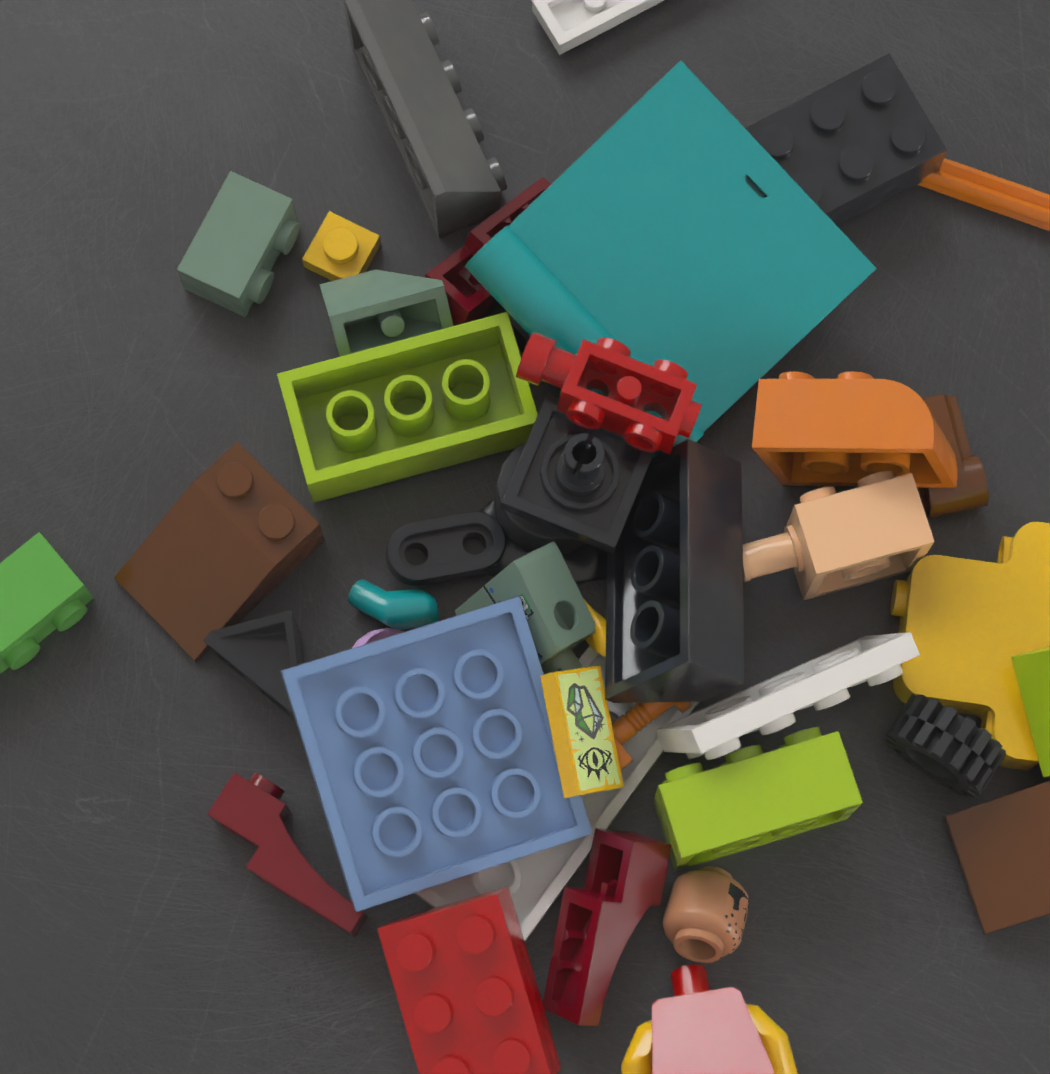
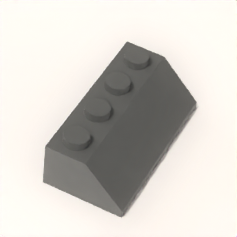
(424, 113)

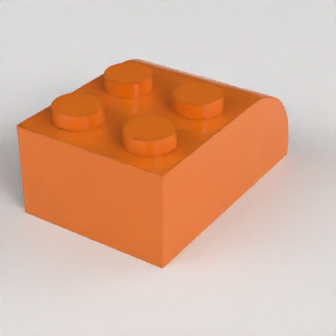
(847, 430)

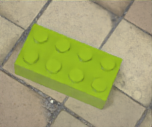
(408, 407)

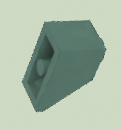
(383, 309)

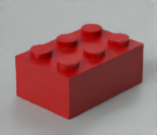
(469, 989)

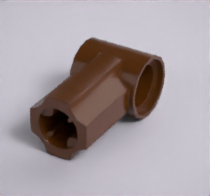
(971, 479)

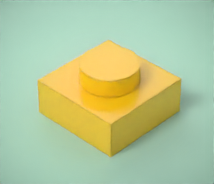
(341, 248)

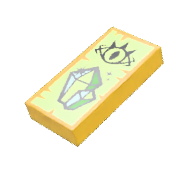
(581, 731)

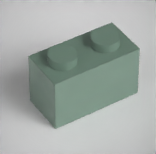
(239, 245)

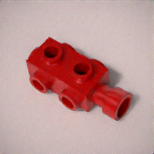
(628, 386)

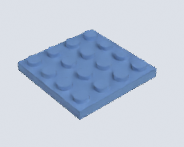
(433, 753)

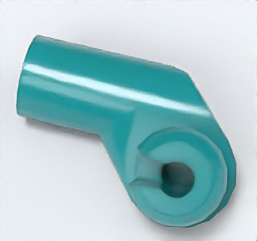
(394, 608)

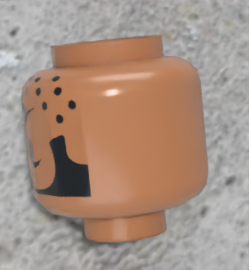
(706, 914)

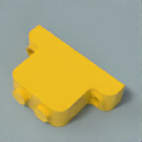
(967, 628)

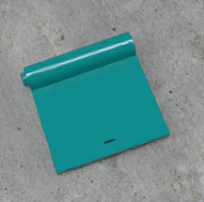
(676, 247)

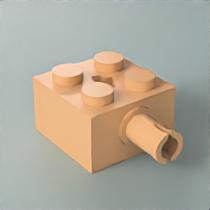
(847, 536)

